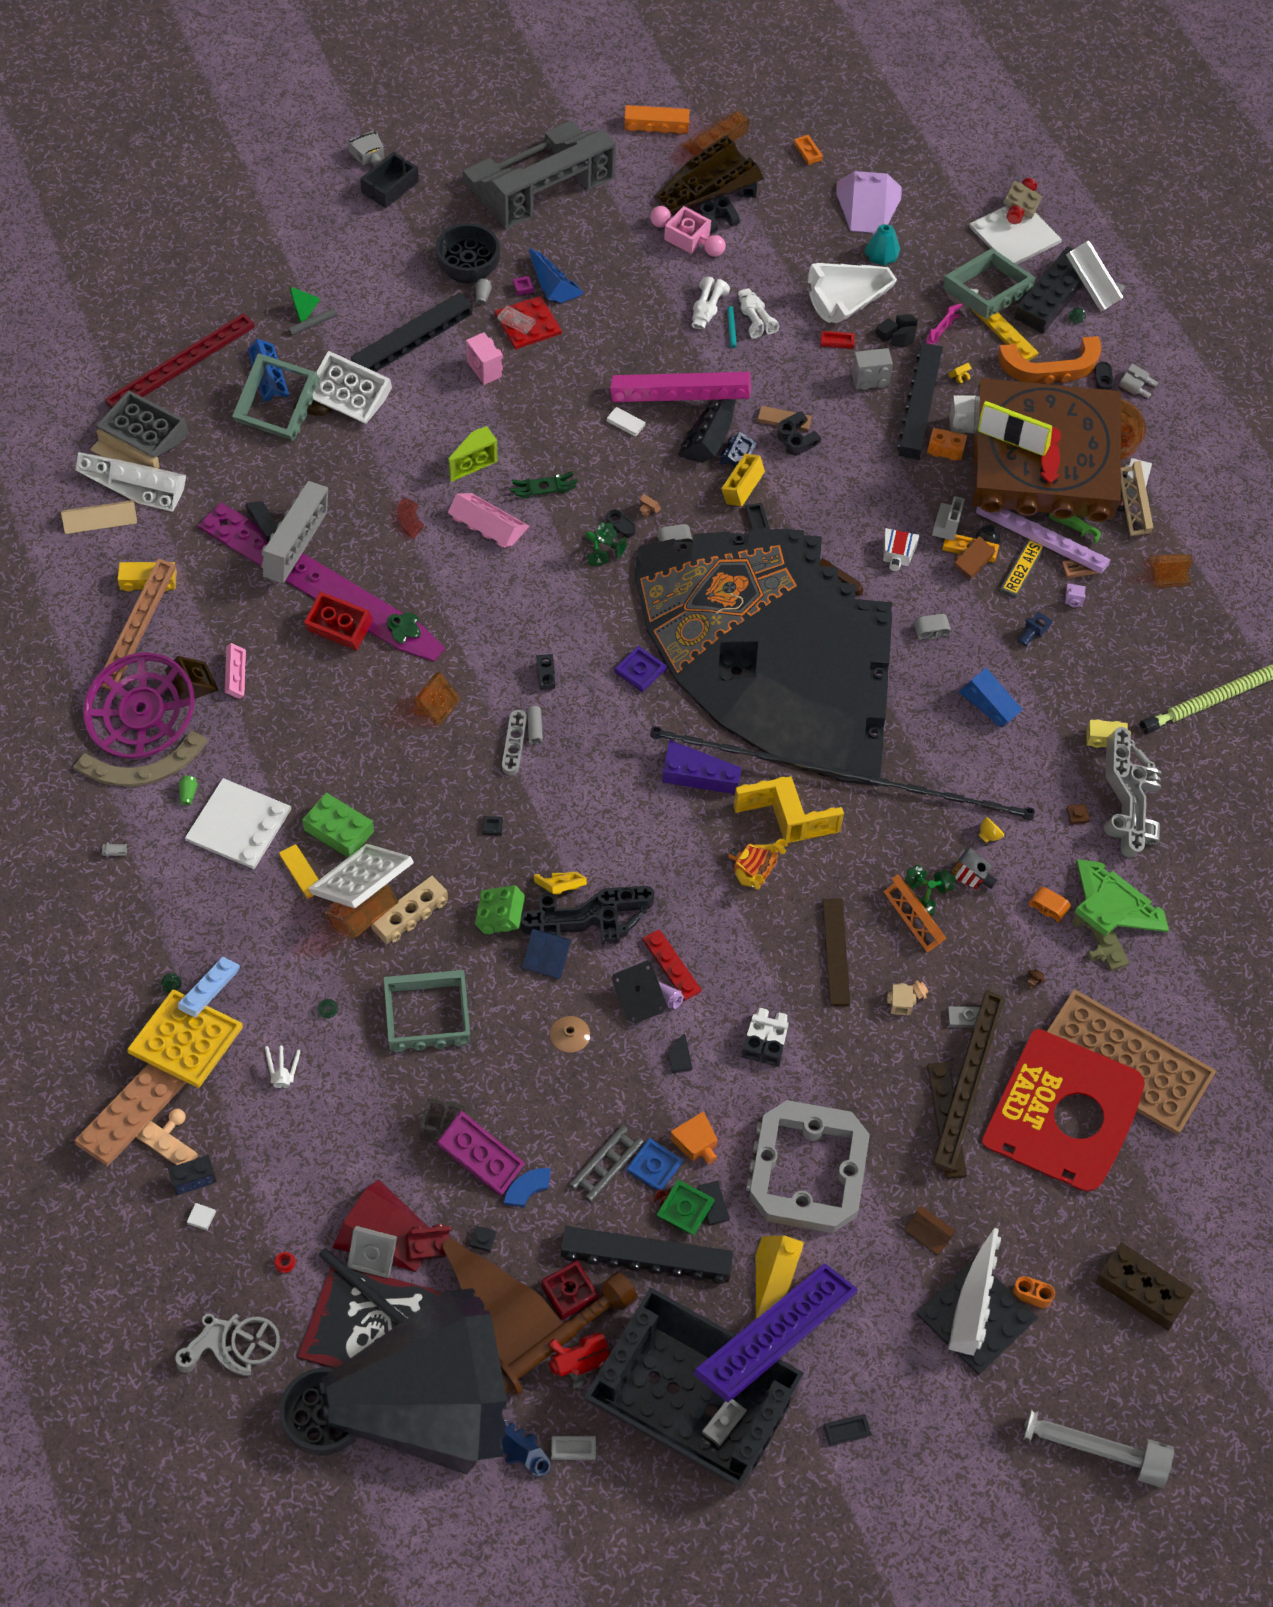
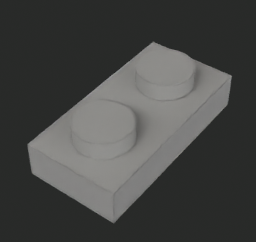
(724, 1422)

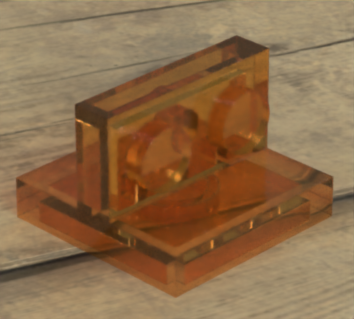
(1171, 569)
(436, 699)

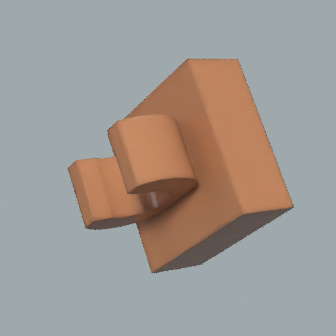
(648, 505)

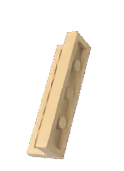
(1141, 495)

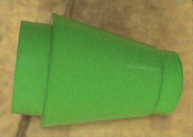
(187, 789)

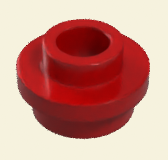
(284, 1256)

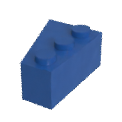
(991, 698)

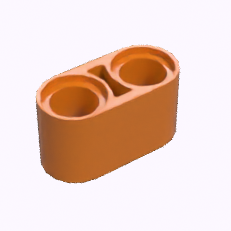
(1050, 903)
(1034, 1289)

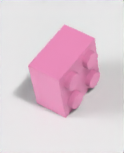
(484, 358)

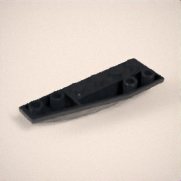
(709, 431)

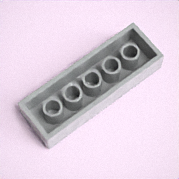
(294, 532)

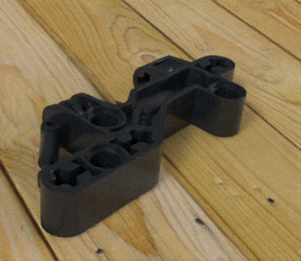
(590, 913)

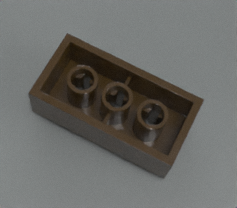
(1144, 1272)

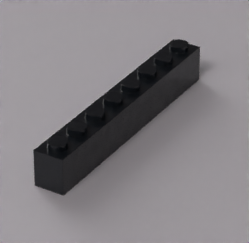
(414, 333)
(920, 403)
(646, 1254)

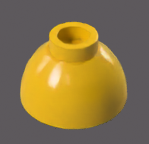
(990, 831)

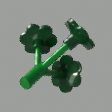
(604, 534)
(943, 882)

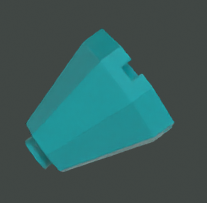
(883, 246)

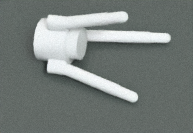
(281, 1076)

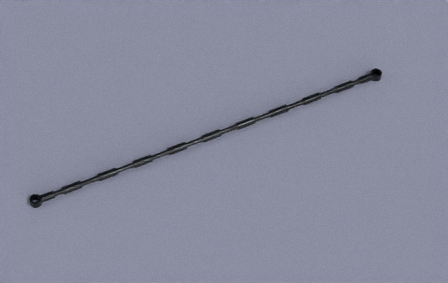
(1027, 813)

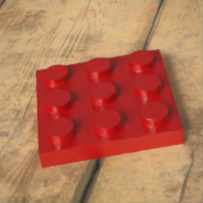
(544, 327)

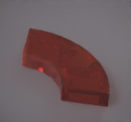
(408, 519)

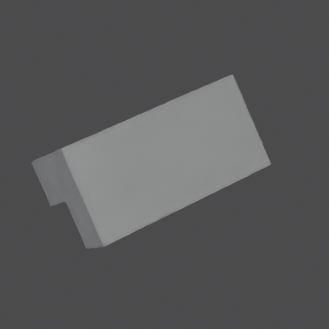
(948, 519)

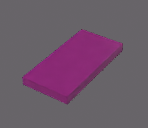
(480, 1153)

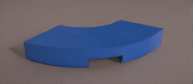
(527, 1185)

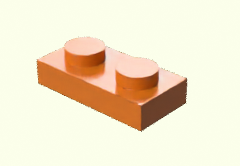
(808, 149)

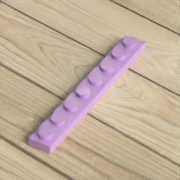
(1048, 538)

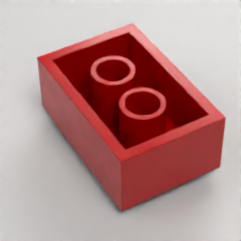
(338, 620)

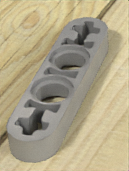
(514, 742)

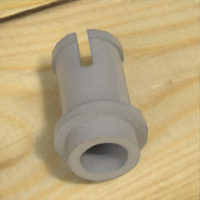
(114, 850)

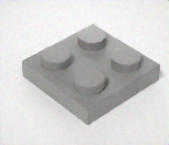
(372, 1252)

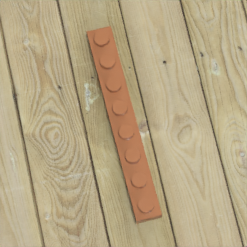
(141, 616)

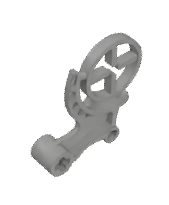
(214, 1338)

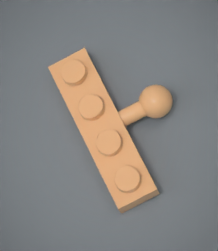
(166, 1144)

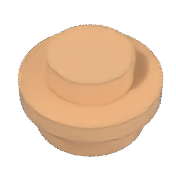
(920, 989)

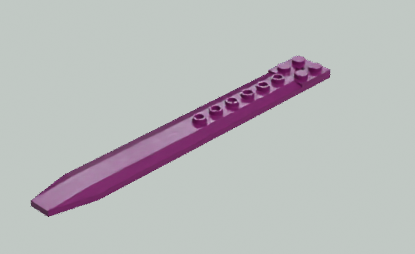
(314, 577)

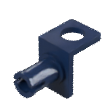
(1034, 629)

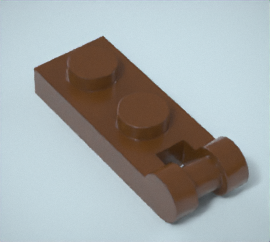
(844, 577)

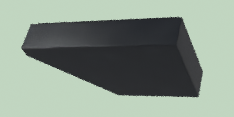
(679, 1056)

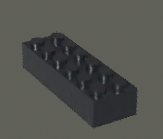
(1050, 294)

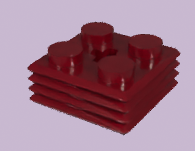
(574, 1278)

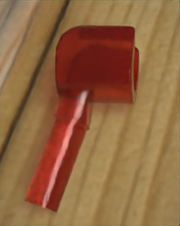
(662, 1195)

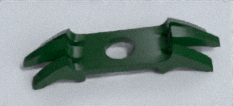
(556, 484)

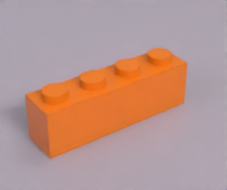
(656, 119)

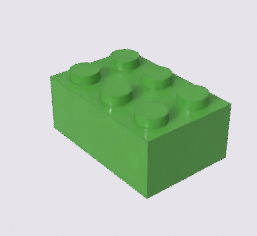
(338, 825)

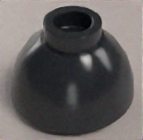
(989, 534)

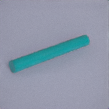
(731, 327)

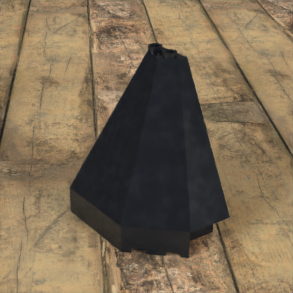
(426, 1386)

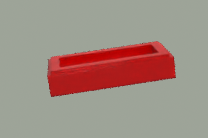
(837, 339)

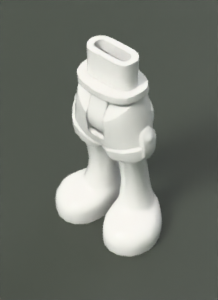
(751, 306)
(704, 309)

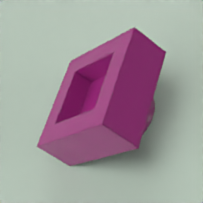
(523, 285)

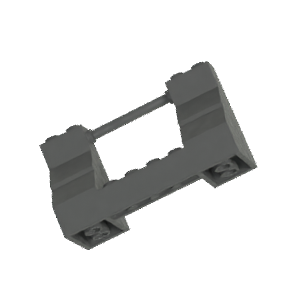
(510, 192)

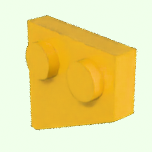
(561, 882)

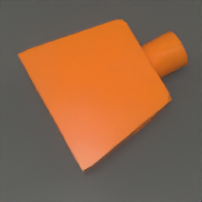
(696, 1138)

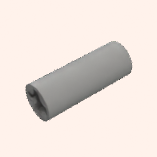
(534, 725)

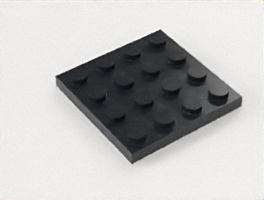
(1005, 1323)

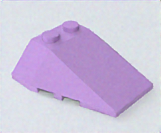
(868, 199)

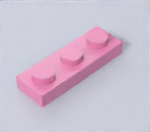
(235, 670)

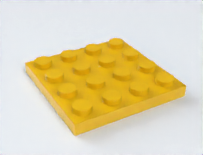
(184, 1043)

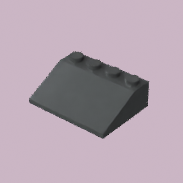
(144, 425)

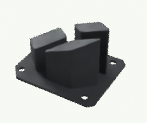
(906, 332)
(639, 1004)

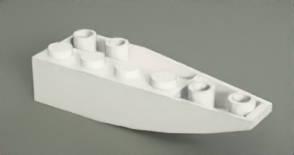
(135, 481)
(973, 1301)

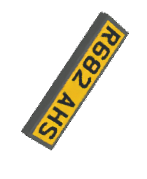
(1022, 568)

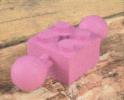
(687, 230)

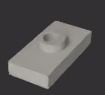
(962, 1016)

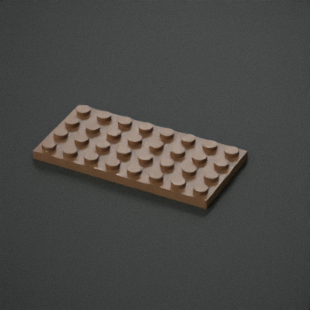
(1170, 1076)

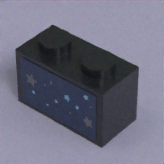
(192, 1175)

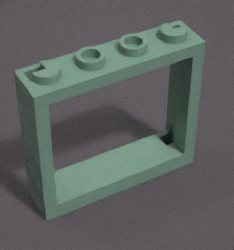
(954, 283)
(252, 385)
(426, 981)

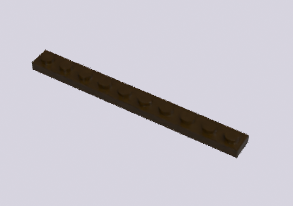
(968, 1081)

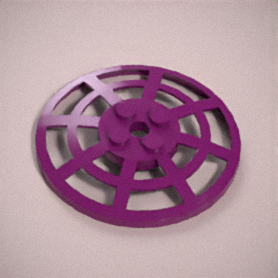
(133, 700)

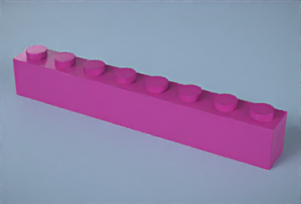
(681, 386)

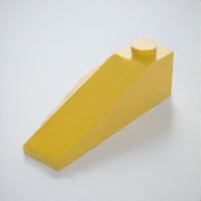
(775, 1268)

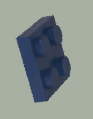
(546, 953)

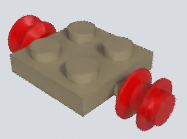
(1022, 200)

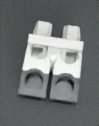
(766, 1030)

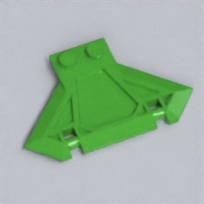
(1115, 902)

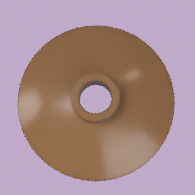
(570, 1042)

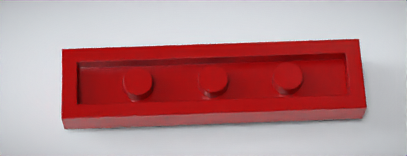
(671, 964)

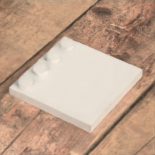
(1015, 241)
(238, 823)
(361, 875)

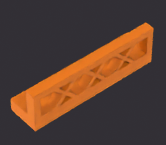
(918, 908)

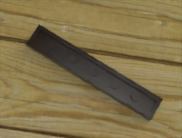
(836, 952)

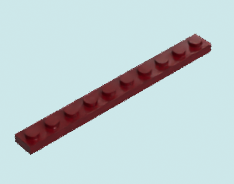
(185, 359)

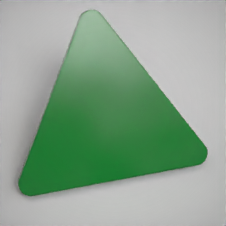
(303, 303)

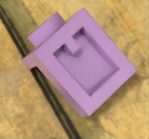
(1075, 595)

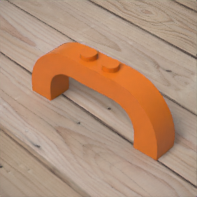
(1050, 371)

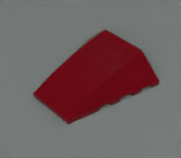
(382, 1212)

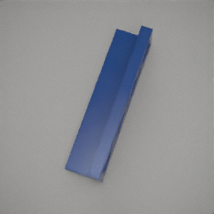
(269, 381)

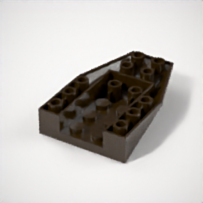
(709, 175)

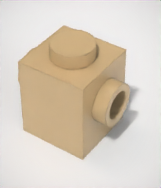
(901, 999)

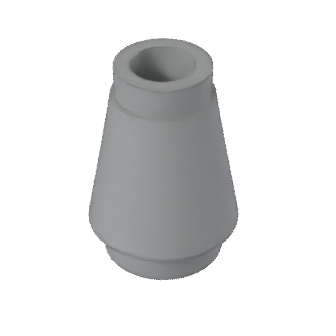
(483, 290)

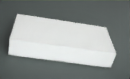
(626, 421)

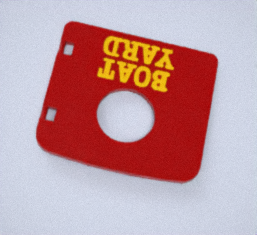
(1042, 1078)

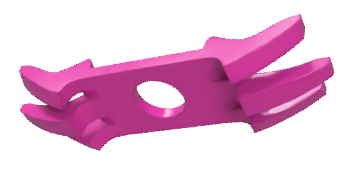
(934, 334)

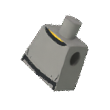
(367, 148)

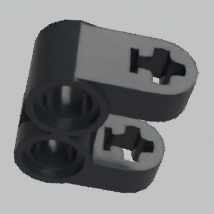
(719, 209)
(791, 424)

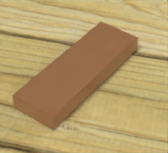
(774, 416)

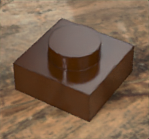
(1078, 814)

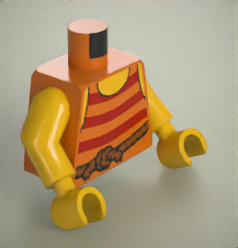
(756, 862)

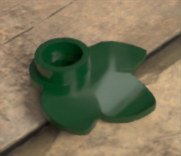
(405, 628)

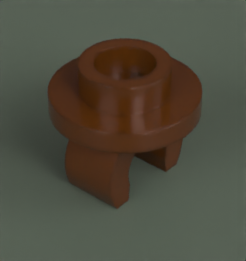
(1036, 976)

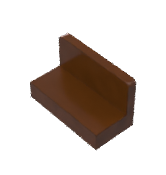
(930, 1230)

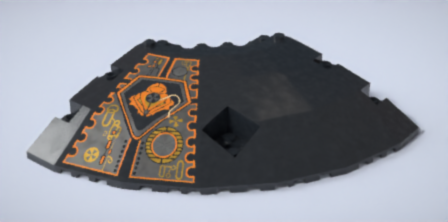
(791, 632)

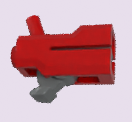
(580, 1359)

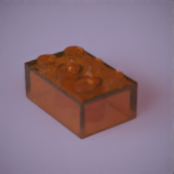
(355, 920)

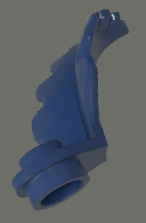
(524, 1450)

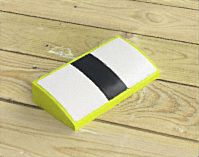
(1015, 428)

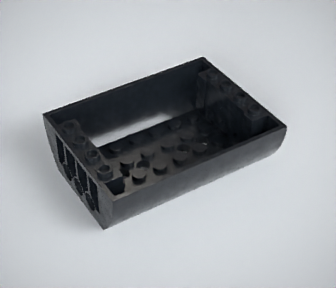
(673, 1343)

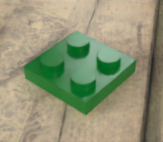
(685, 1207)

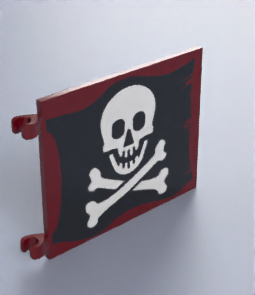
(350, 1322)

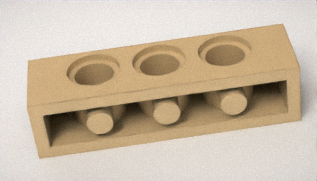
(429, 889)

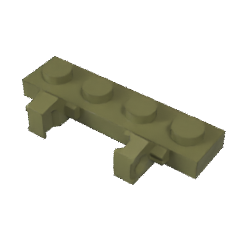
(1108, 947)

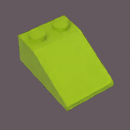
(473, 454)

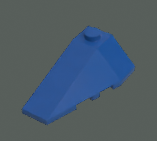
(553, 280)

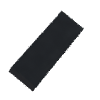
(262, 518)

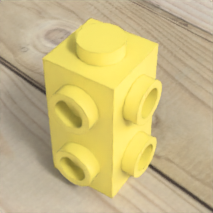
(1099, 731)

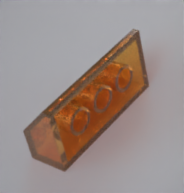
(731, 124)

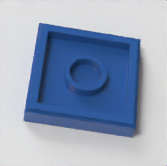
(654, 1165)

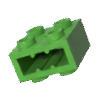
(499, 909)

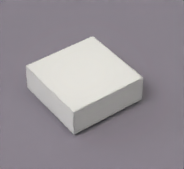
(201, 1216)

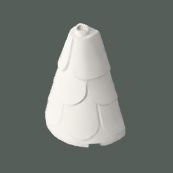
(845, 289)

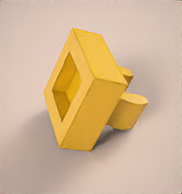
(959, 372)

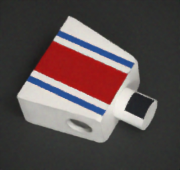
(898, 548)

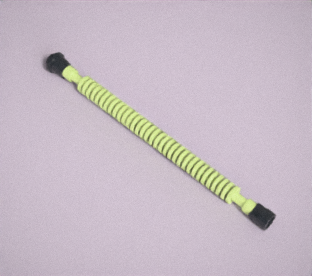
(1209, 699)

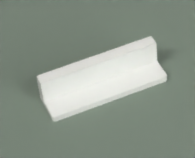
(1094, 276)

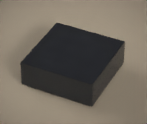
(492, 825)

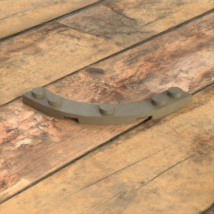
(146, 774)

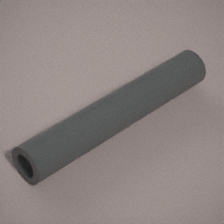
(312, 321)

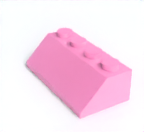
(487, 519)

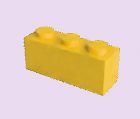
(743, 480)
(135, 575)

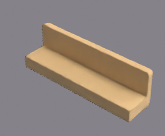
(113, 448)
(99, 516)

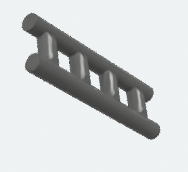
(606, 1175)

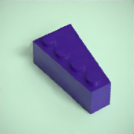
(699, 770)

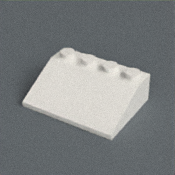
(350, 387)

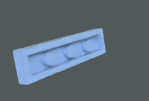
(208, 987)

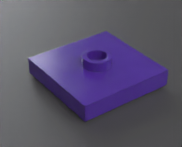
(640, 668)

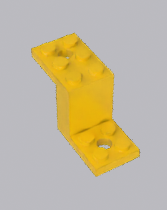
(788, 809)

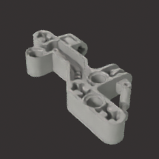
(1132, 823)

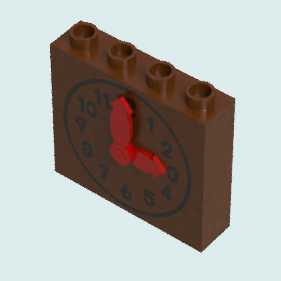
(1080, 467)

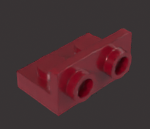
(427, 1242)

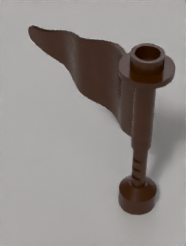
(521, 1316)

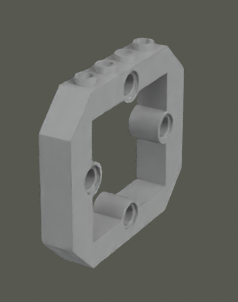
(829, 1122)

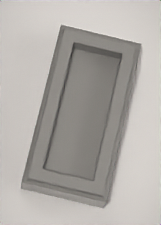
(573, 1447)

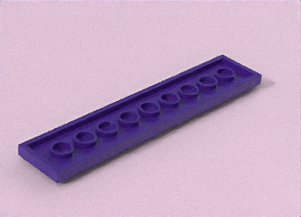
(775, 1332)

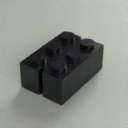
(388, 179)

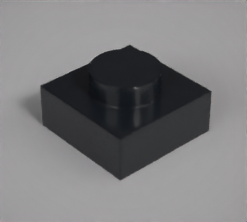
(483, 1238)

